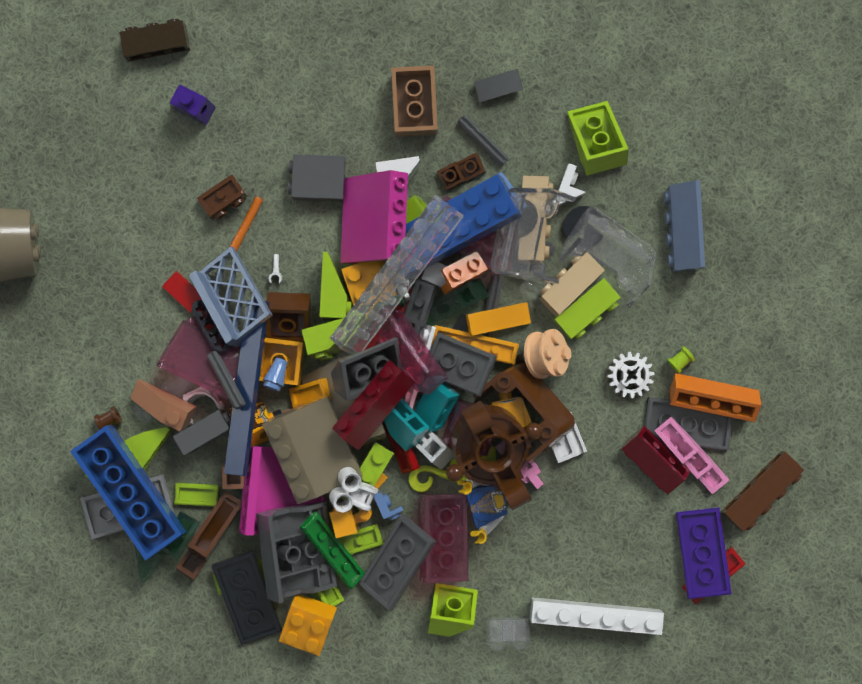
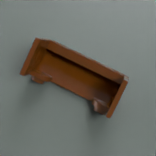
(557, 418)

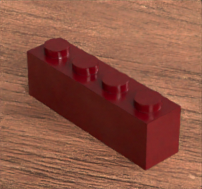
(373, 405)

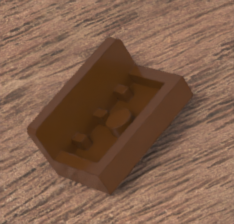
(222, 197)

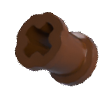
(108, 418)

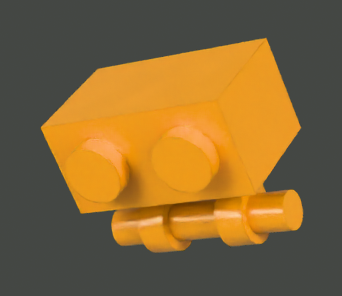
(347, 522)

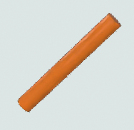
(246, 223)

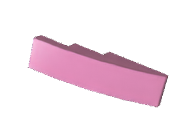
(691, 455)

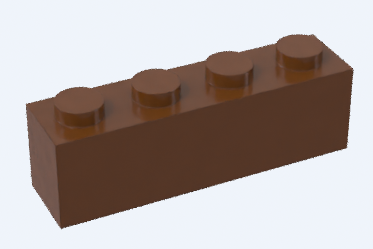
(762, 491)

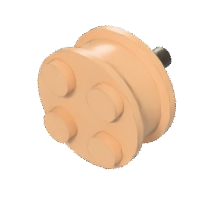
(546, 354)

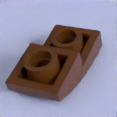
(461, 171)

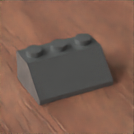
(357, 371)

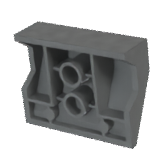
(288, 556)

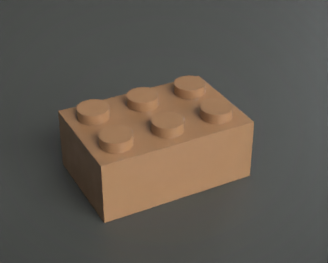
(414, 101)

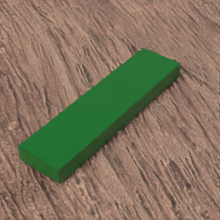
(332, 550)

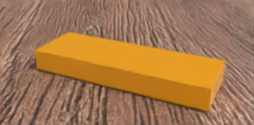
(498, 318)

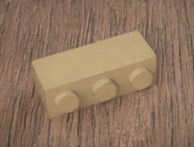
(571, 283)

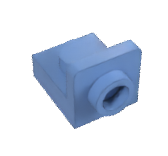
(384, 503)

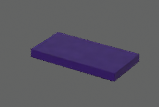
(703, 553)

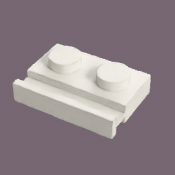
(569, 446)

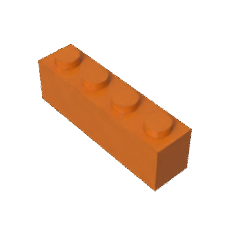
(715, 397)

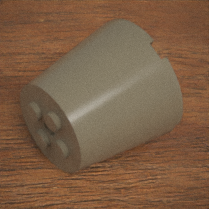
(18, 244)

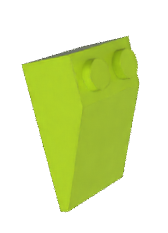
(598, 138)
(334, 299)
(318, 340)

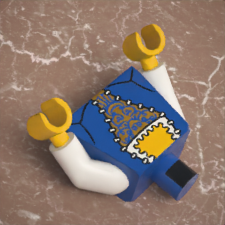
(486, 507)

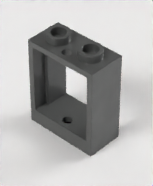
(203, 432)

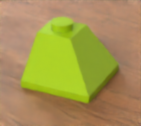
(452, 610)

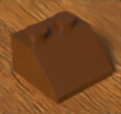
(289, 315)

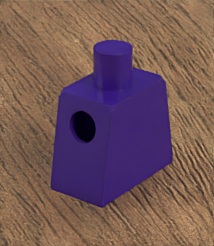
(191, 104)

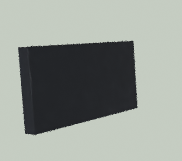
(246, 597)

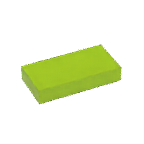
(196, 494)

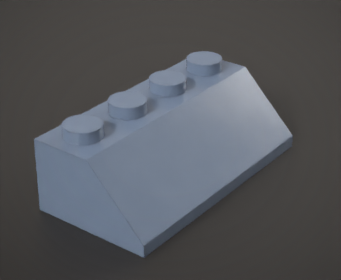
(685, 227)

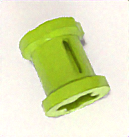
(681, 359)

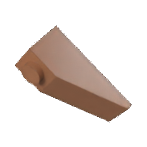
(163, 405)

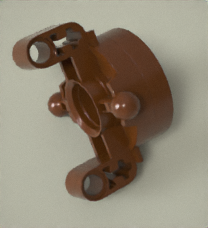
(484, 423)

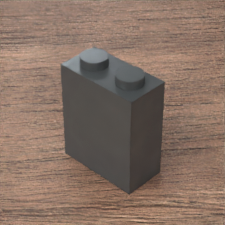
(317, 177)

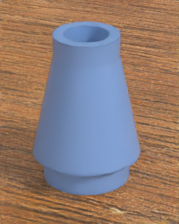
(276, 375)

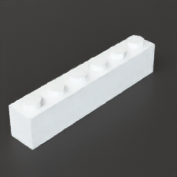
(596, 616)

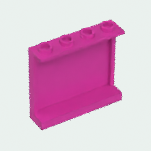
(373, 216)
(265, 488)

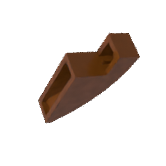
(209, 536)

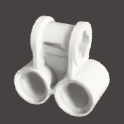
(356, 492)

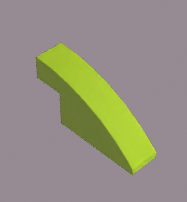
(147, 444)

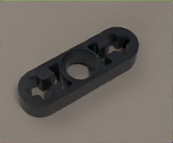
(209, 337)

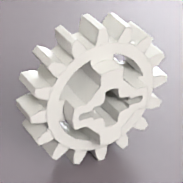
(637, 381)

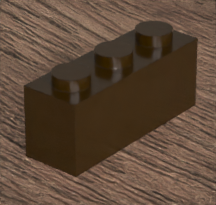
(154, 40)

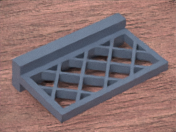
(218, 309)

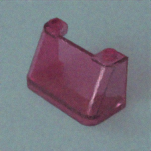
(188, 359)

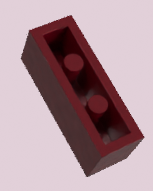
(655, 460)

